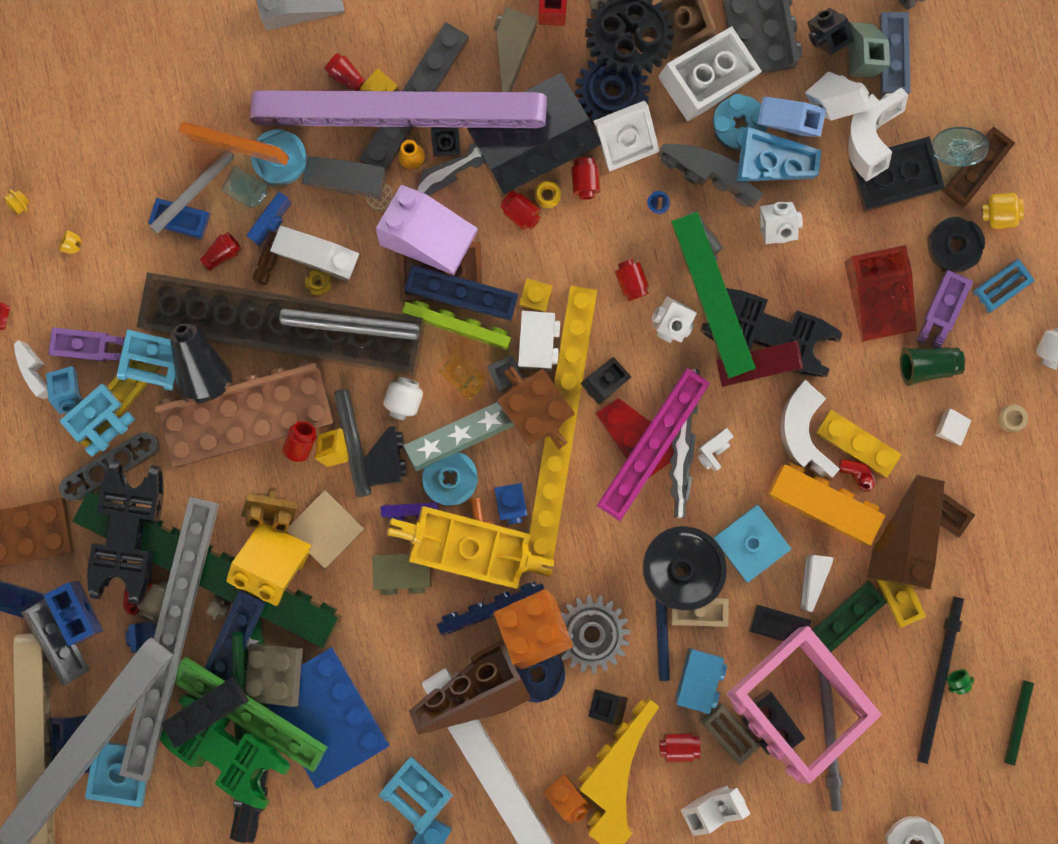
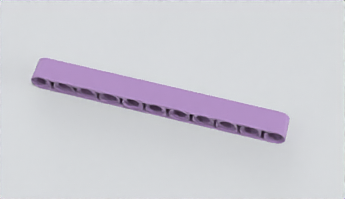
(399, 109)

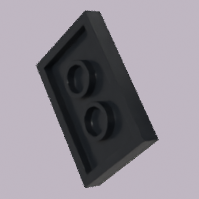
(910, 175)

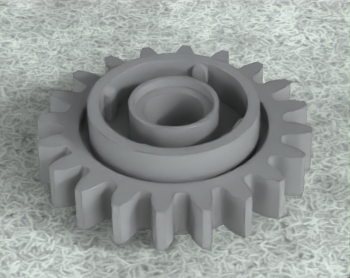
(609, 637)

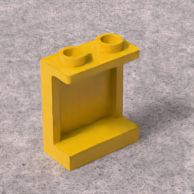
(268, 563)

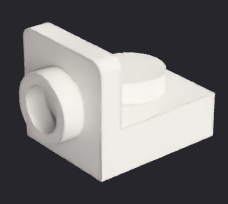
(716, 444)

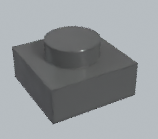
(497, 372)

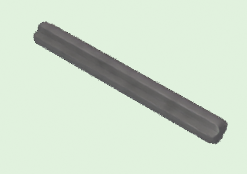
(349, 324)

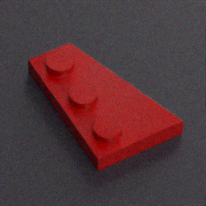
(627, 428)

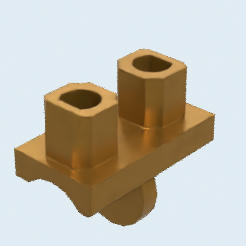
(270, 509)

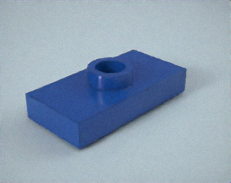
(270, 219)

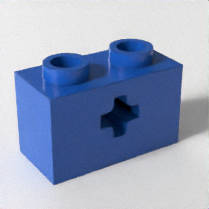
(73, 613)

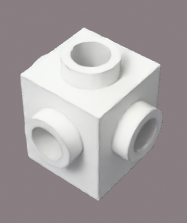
(780, 222)
(673, 320)

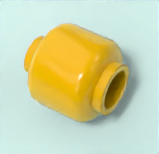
(1003, 210)

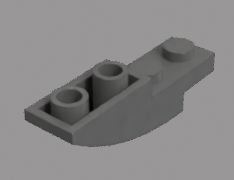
(700, 164)

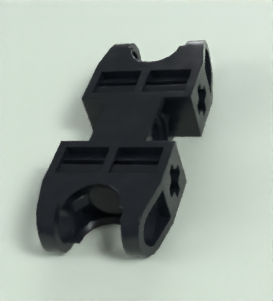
(773, 331)
(125, 532)

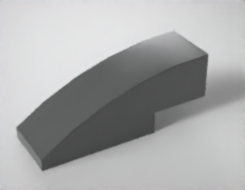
(345, 176)

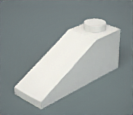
(315, 253)

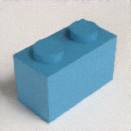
(700, 681)

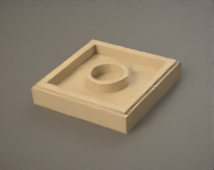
(326, 528)

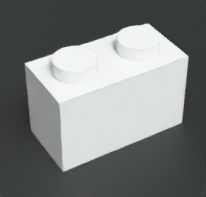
(537, 340)

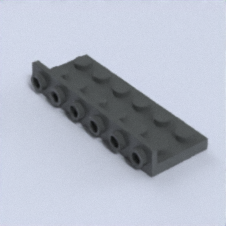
(765, 31)

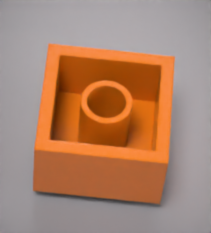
(533, 629)

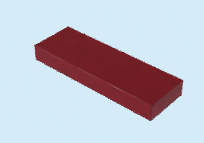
(768, 362)

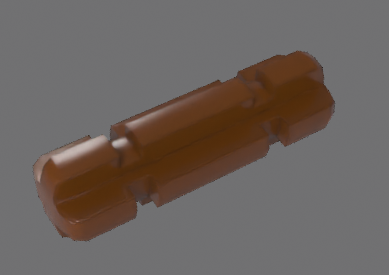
(266, 261)

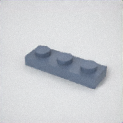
(896, 28)

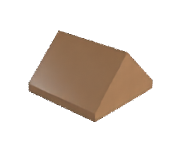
(691, 23)

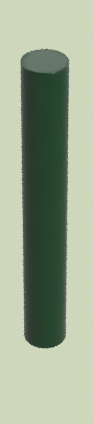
(1019, 722)

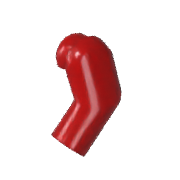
(860, 472)

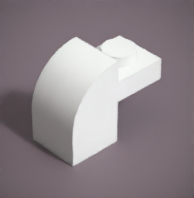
(714, 809)

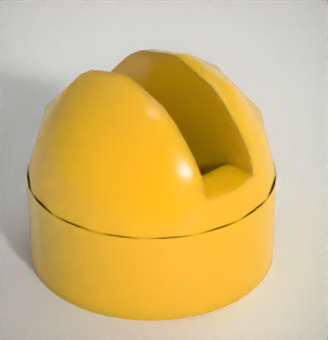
(68, 242)

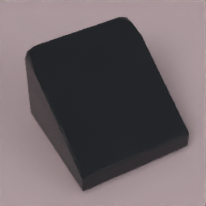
(608, 707)

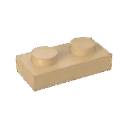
(713, 614)

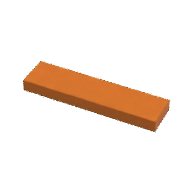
(234, 143)

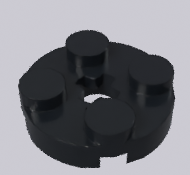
(949, 258)

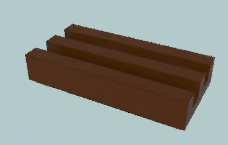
(962, 523)

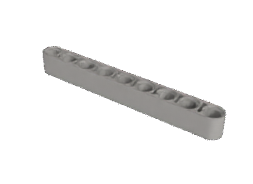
(86, 743)

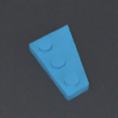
(775, 158)

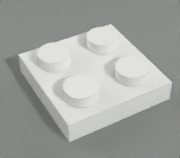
(626, 136)

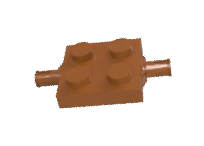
(535, 407)

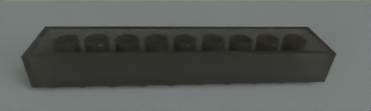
(253, 322)

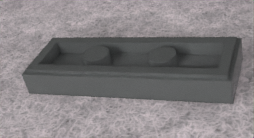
(64, 659)

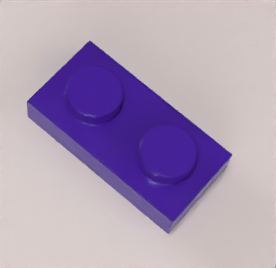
(399, 512)

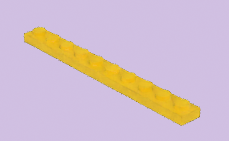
(554, 461)

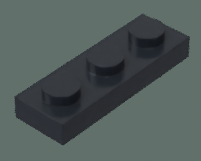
(205, 712)

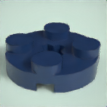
(550, 685)

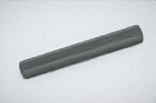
(352, 441)

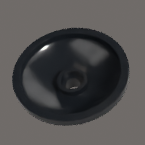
(700, 559)

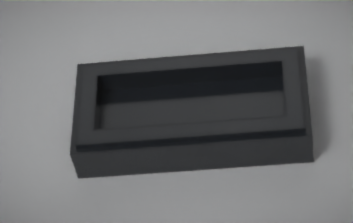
(775, 623)

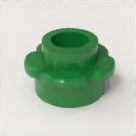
(960, 682)

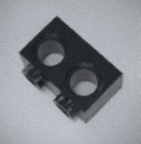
(778, 718)

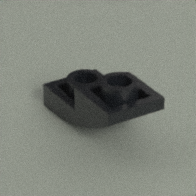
(445, 141)

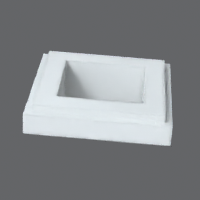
(953, 427)

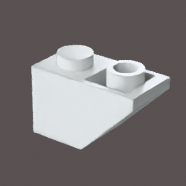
(839, 96)

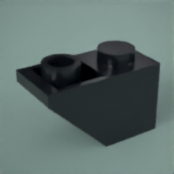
(384, 459)

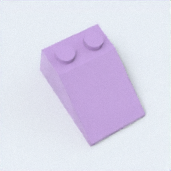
(425, 230)

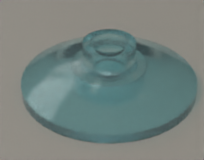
(960, 146)

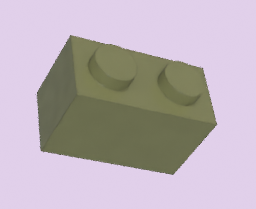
(395, 573)

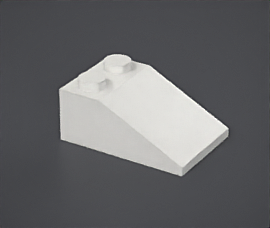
(708, 73)

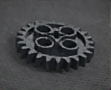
(606, 43)

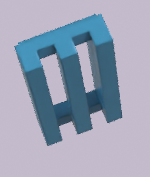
(985, 299)

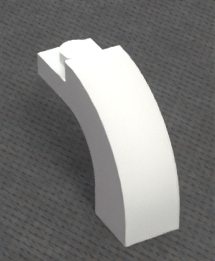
(865, 148)
(795, 430)

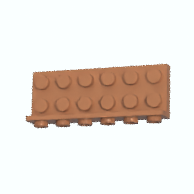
(245, 414)

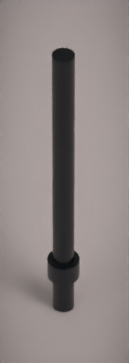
(952, 625)

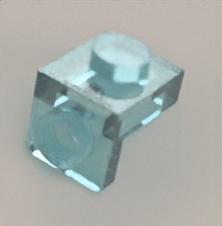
(244, 188)

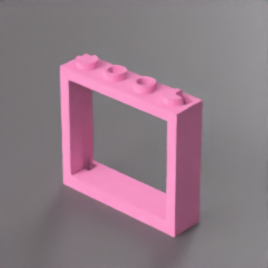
(834, 674)

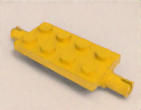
(469, 547)

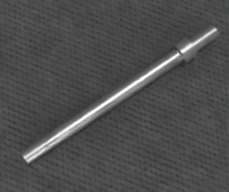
(834, 781)

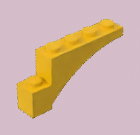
(608, 778)

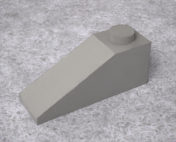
(289, 12)

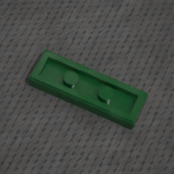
(849, 616)

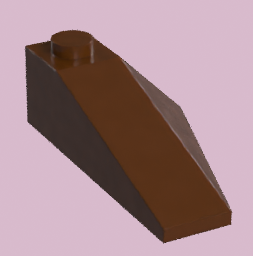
(910, 541)
(478, 691)

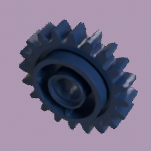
(593, 93)

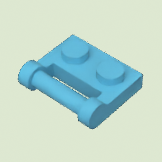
(149, 350)
(422, 788)

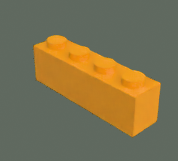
(825, 504)

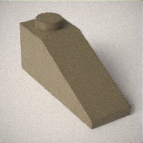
(514, 37)

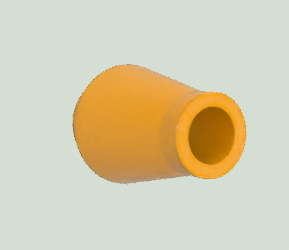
(411, 160)

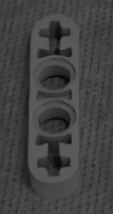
(104, 461)

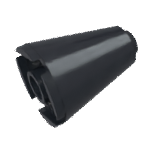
(197, 366)

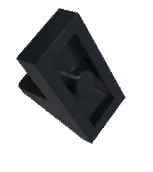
(605, 380)

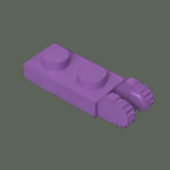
(945, 307)
(83, 345)

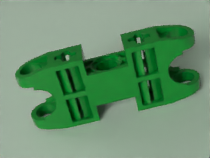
(239, 761)

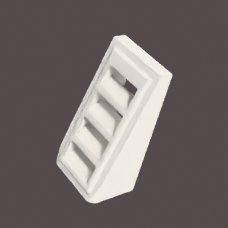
(814, 578)

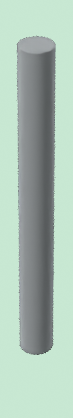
(191, 191)

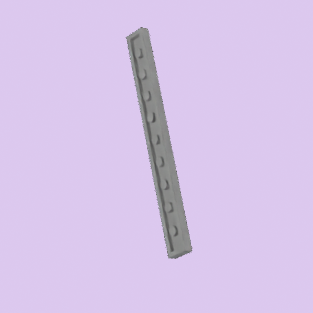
(171, 634)

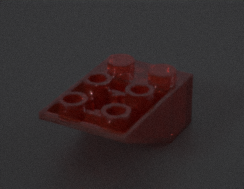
(882, 292)

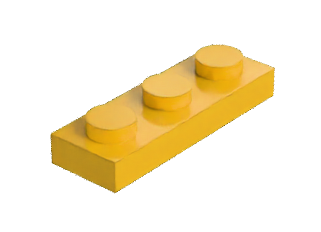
(858, 443)

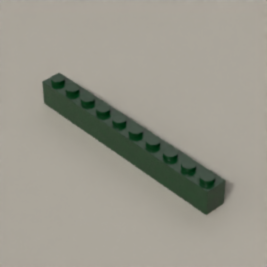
(294, 611)

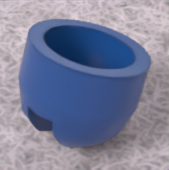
(653, 202)

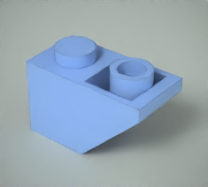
(792, 117)

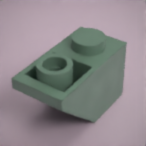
(868, 51)

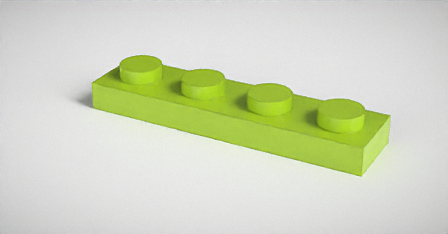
(447, 321)

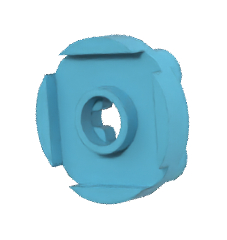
(723, 121)
(276, 173)
(448, 494)

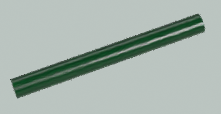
(238, 671)

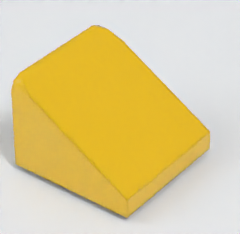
(331, 448)

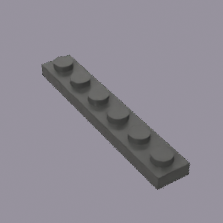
(425, 78)

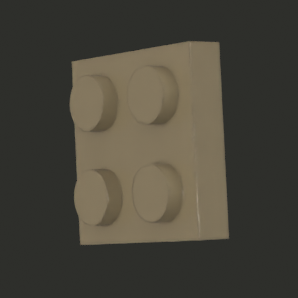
(273, 674)

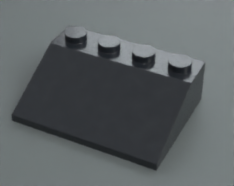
(526, 154)

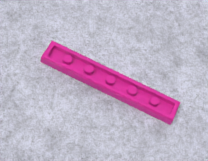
(653, 444)

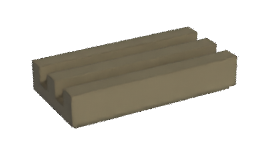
(714, 716)

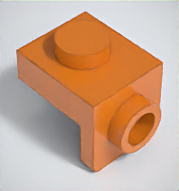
(567, 800)

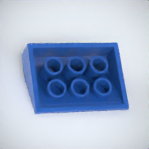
(335, 716)

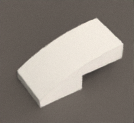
(29, 365)

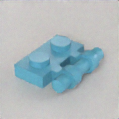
(91, 413)

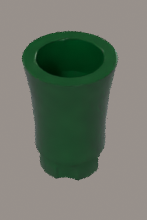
(930, 364)

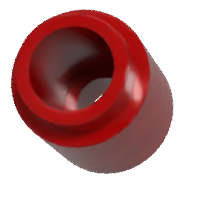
(585, 178)
(520, 210)
(632, 280)
(299, 441)
(680, 747)

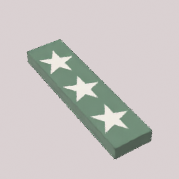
(457, 436)

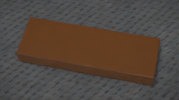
(971, 178)

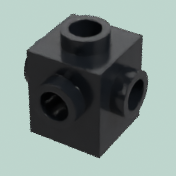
(830, 31)

